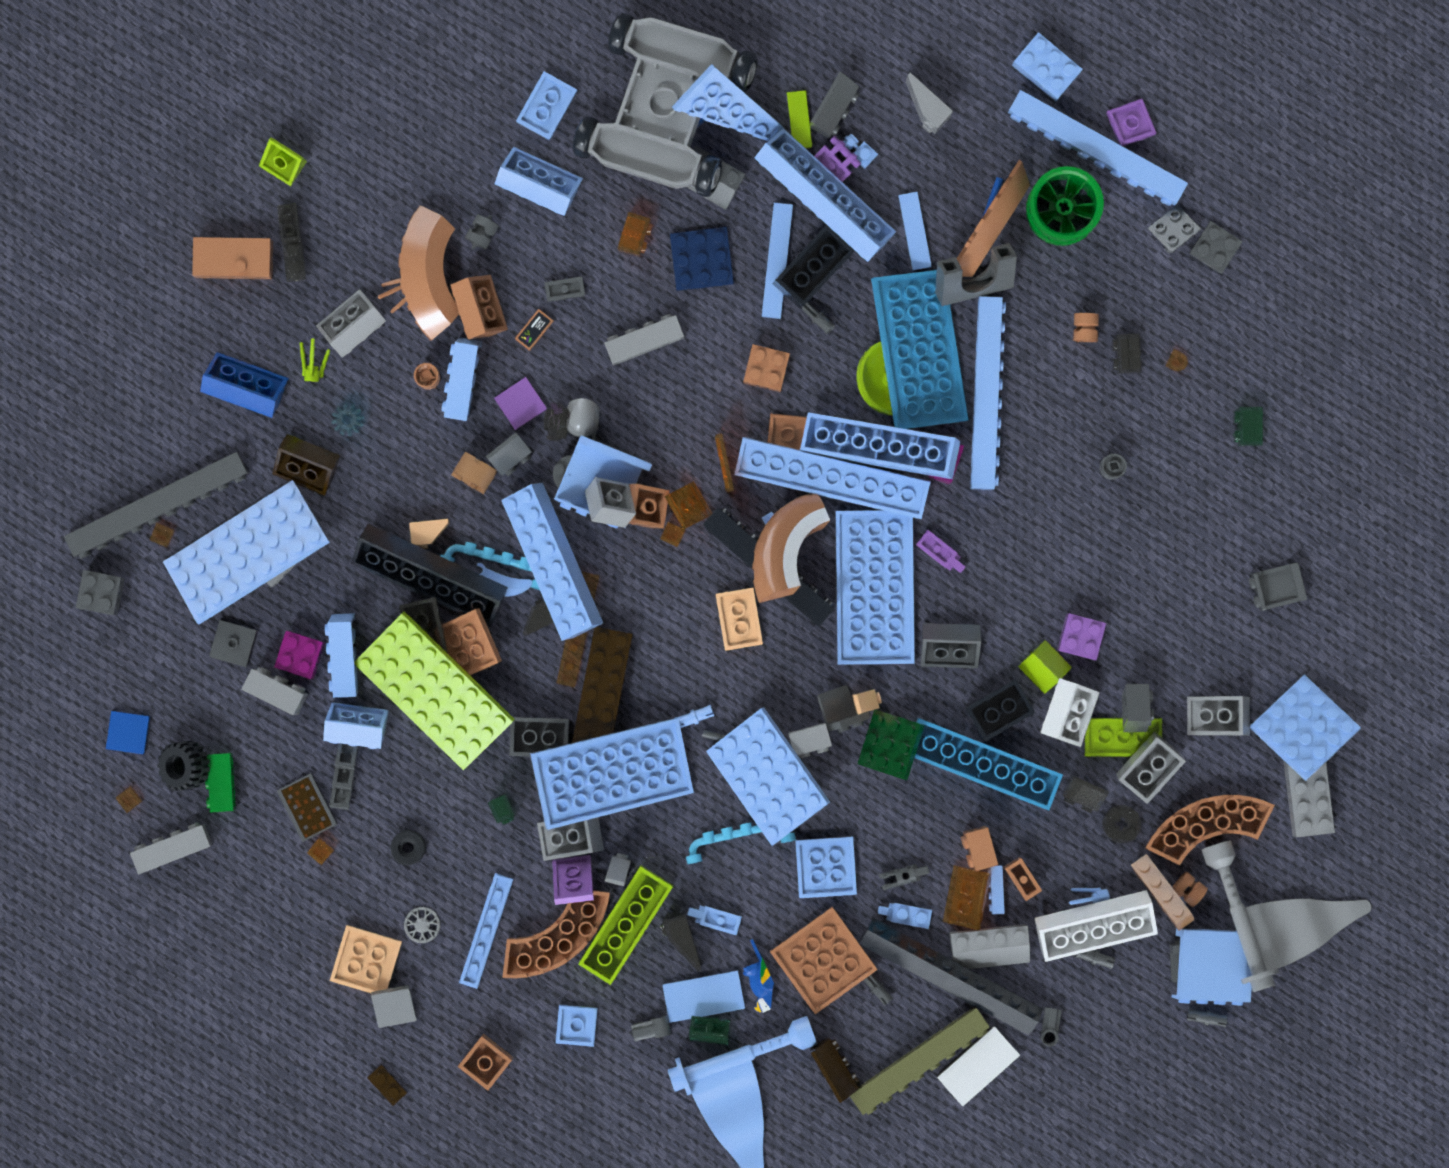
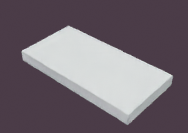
(978, 1066)

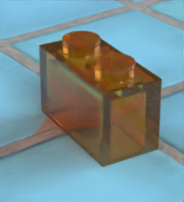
(634, 234)

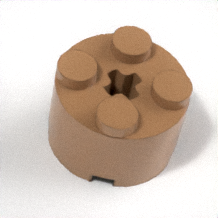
(474, 473)

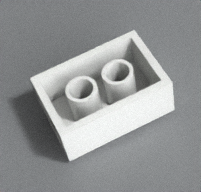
(1070, 712)

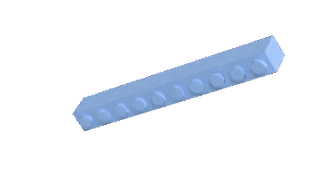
(1098, 148)
(986, 393)

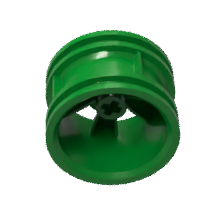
(1076, 180)

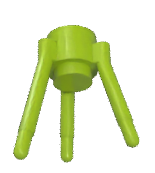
(311, 372)

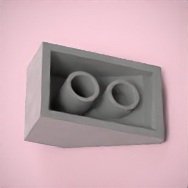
(929, 107)
(1218, 716)
(570, 839)

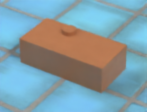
(232, 258)

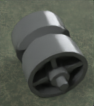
(481, 232)

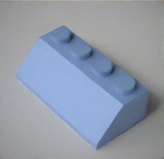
(538, 181)

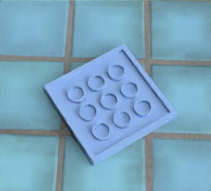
(1305, 727)

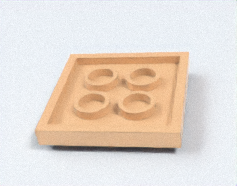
(365, 960)

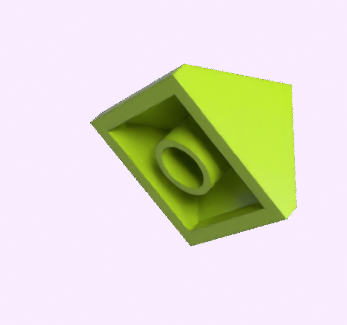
(281, 162)
(1045, 667)

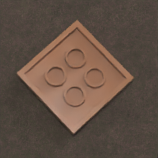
(471, 642)

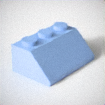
(355, 725)

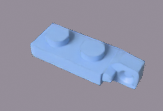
(907, 915)
(716, 919)

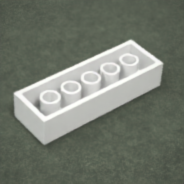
(1096, 925)

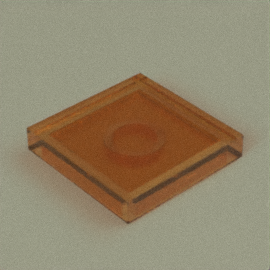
(688, 505)

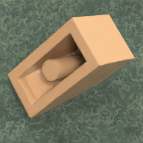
(427, 532)
(866, 701)

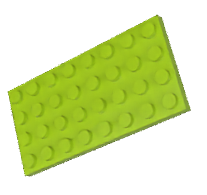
(433, 690)

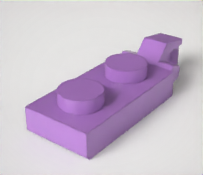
(940, 552)

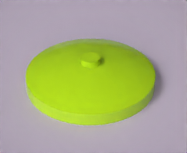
(873, 380)

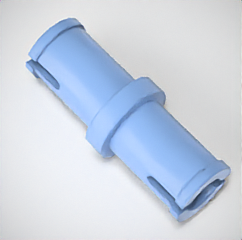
(695, 716)

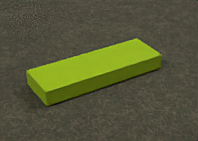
(799, 118)

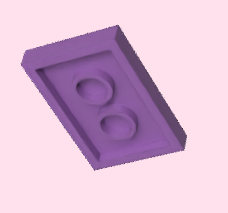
(572, 879)

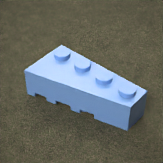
(461, 378)
(342, 655)

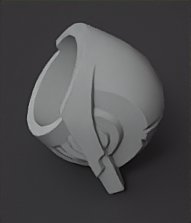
(583, 418)

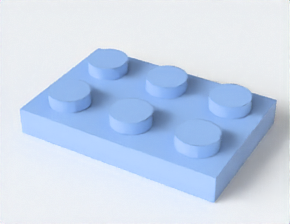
(546, 106)

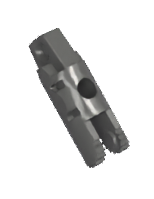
(913, 875)

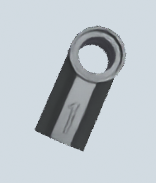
(1050, 1023)
(653, 1028)

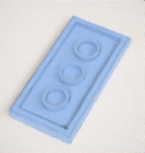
(703, 996)

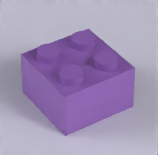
(1081, 636)

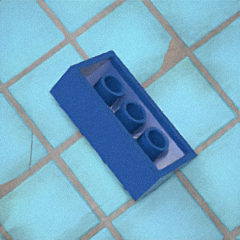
(243, 384)

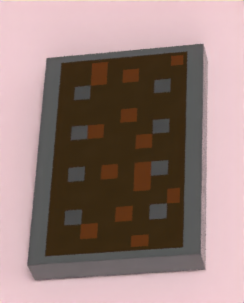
(307, 807)

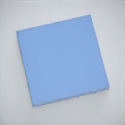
(576, 1025)

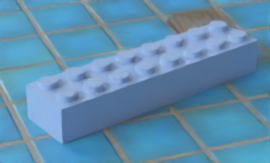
(825, 194)
(880, 445)
(552, 561)

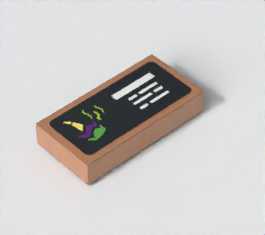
(534, 329)

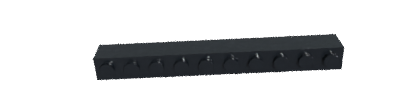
(951, 976)

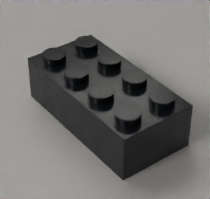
(813, 267)

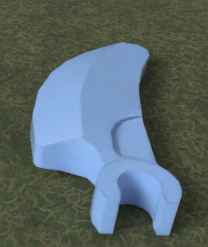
(514, 585)

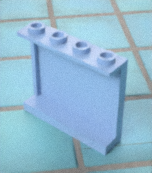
(1212, 967)

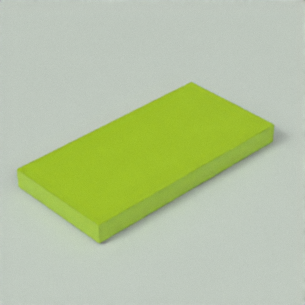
(1107, 738)

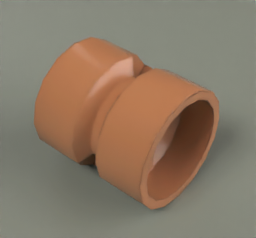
(1086, 327)
(427, 376)
(1195, 892)

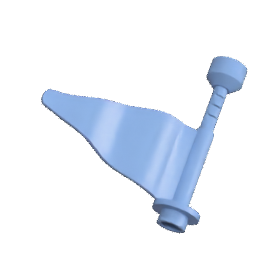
(730, 1093)

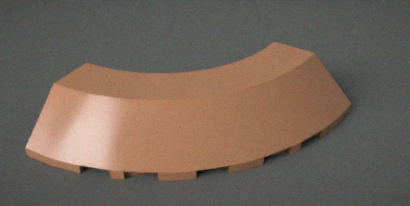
(993, 220)
(424, 274)
(558, 942)

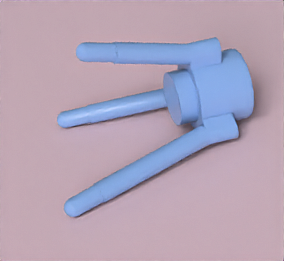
(1097, 895)

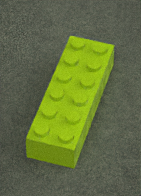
(625, 924)

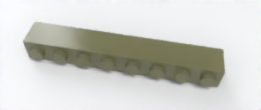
(919, 1060)

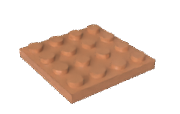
(823, 960)

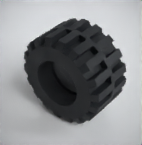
(195, 765)

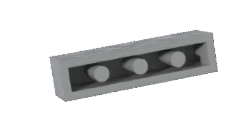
(644, 340)
(170, 849)

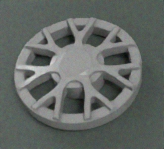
(422, 925)

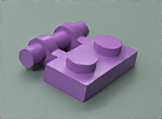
(833, 163)

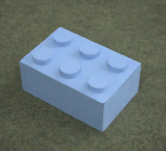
(1047, 67)

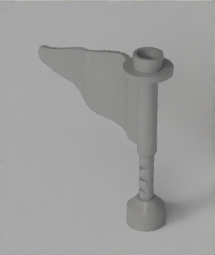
(1279, 930)

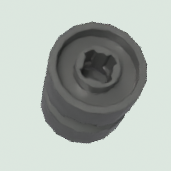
(1112, 466)

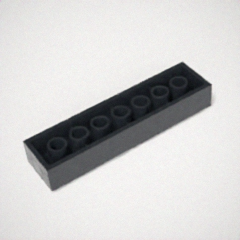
(743, 545)
(428, 574)

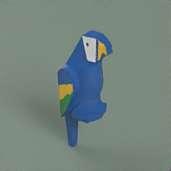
(760, 982)

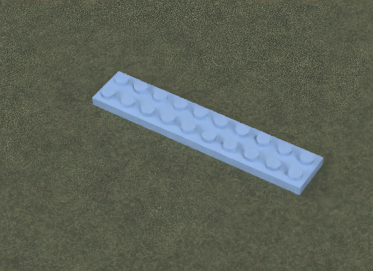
(832, 477)

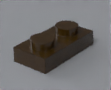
(387, 1085)

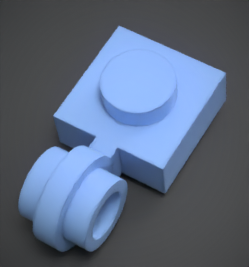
(864, 151)

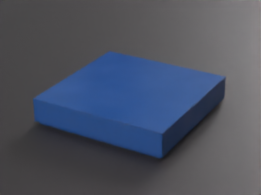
(127, 732)

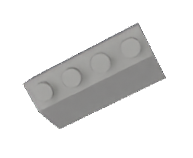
(991, 946)

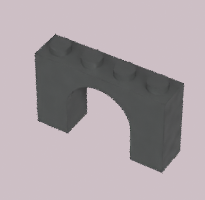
(997, 277)

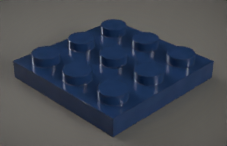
(701, 259)

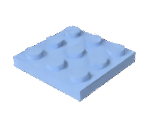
(826, 867)

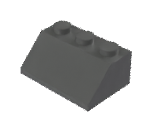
(835, 106)
(728, 184)
(950, 645)

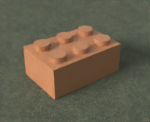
(479, 307)

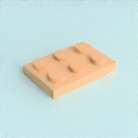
(739, 619)

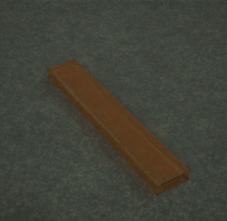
(574, 647)

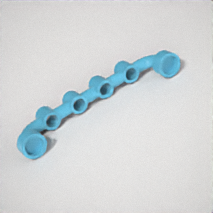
(488, 554)
(727, 833)

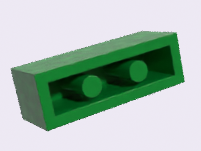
(220, 783)

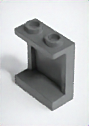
(1277, 586)

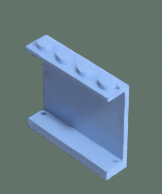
(595, 460)

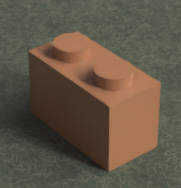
(1022, 878)

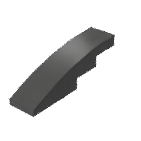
(343, 776)

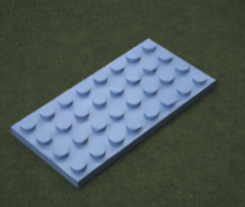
(246, 552)
(874, 588)
(611, 773)

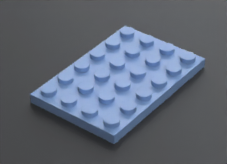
(768, 776)

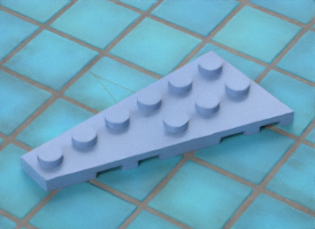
(725, 104)

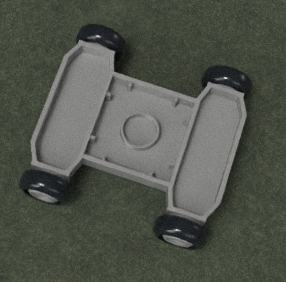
(648, 133)

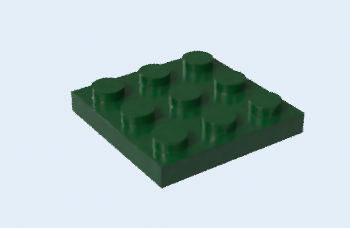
(890, 744)

